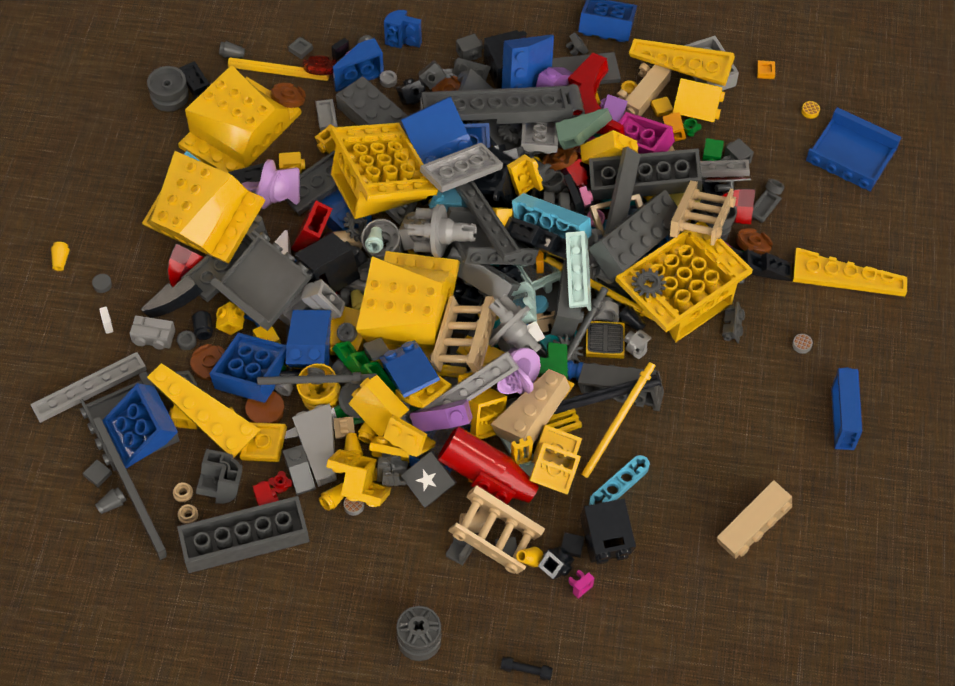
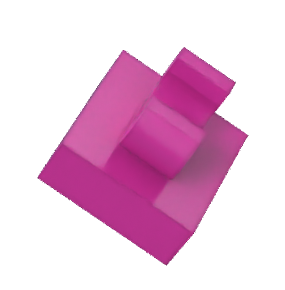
(583, 585)

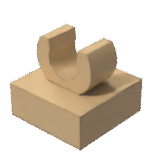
(343, 426)

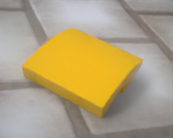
(426, 395)

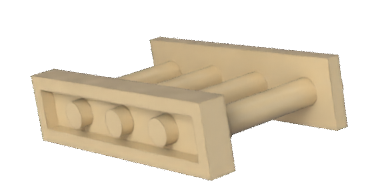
(688, 203)
(478, 343)
(512, 519)

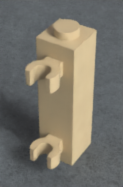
(648, 89)

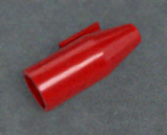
(486, 467)

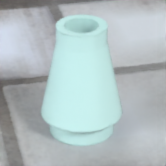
(374, 241)

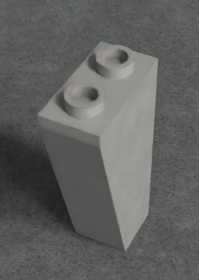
(317, 438)

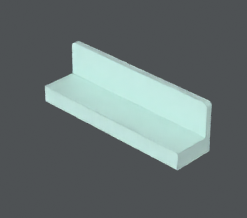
(578, 270)

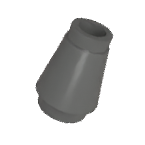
(232, 50)
(112, 500)

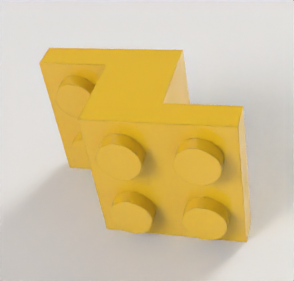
(485, 409)
(555, 459)
(358, 478)

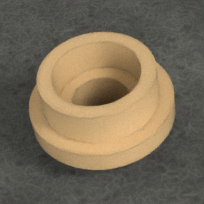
(180, 487)
(185, 509)

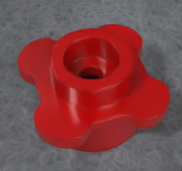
(286, 483)

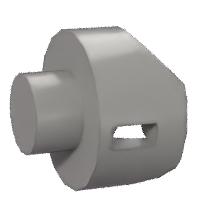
(608, 312)
(638, 342)

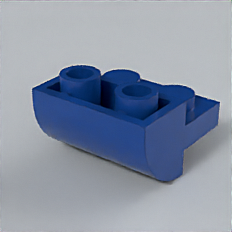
(402, 29)

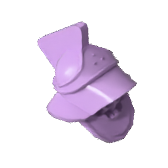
(276, 184)
(524, 377)

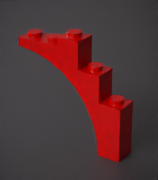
(588, 79)

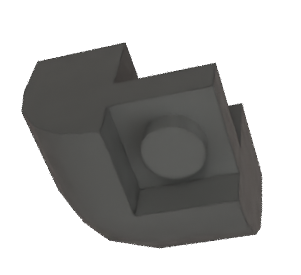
(219, 476)

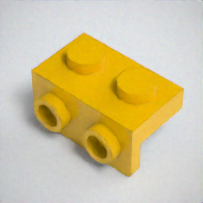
(525, 175)
(381, 445)

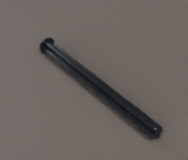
(605, 393)

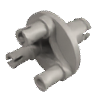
(440, 231)
(512, 327)

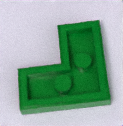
(555, 360)

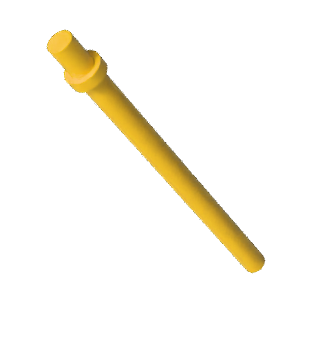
(594, 284)
(645, 375)

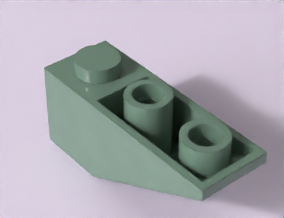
(577, 130)

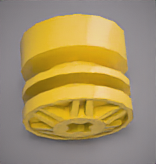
(324, 393)

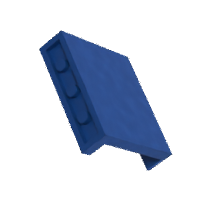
(854, 149)

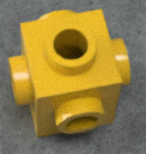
(230, 318)

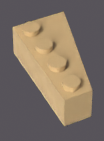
(532, 410)
(755, 520)

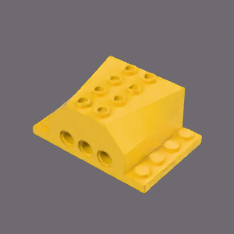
(234, 122)
(377, 168)
(203, 208)
(697, 279)
(406, 299)

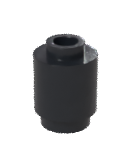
(202, 325)

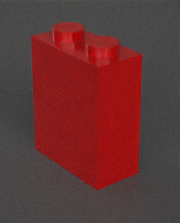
(312, 226)

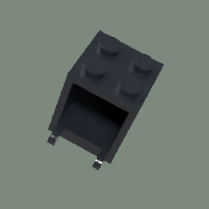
(494, 54)
(497, 187)
(330, 261)
(603, 523)

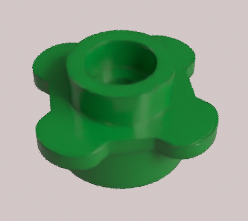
(691, 122)

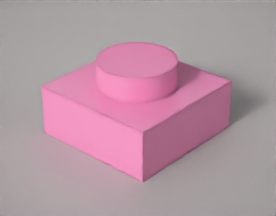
(586, 196)

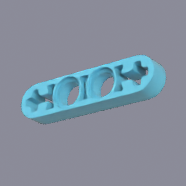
(621, 485)

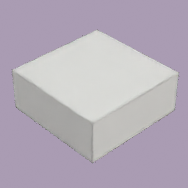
(106, 320)

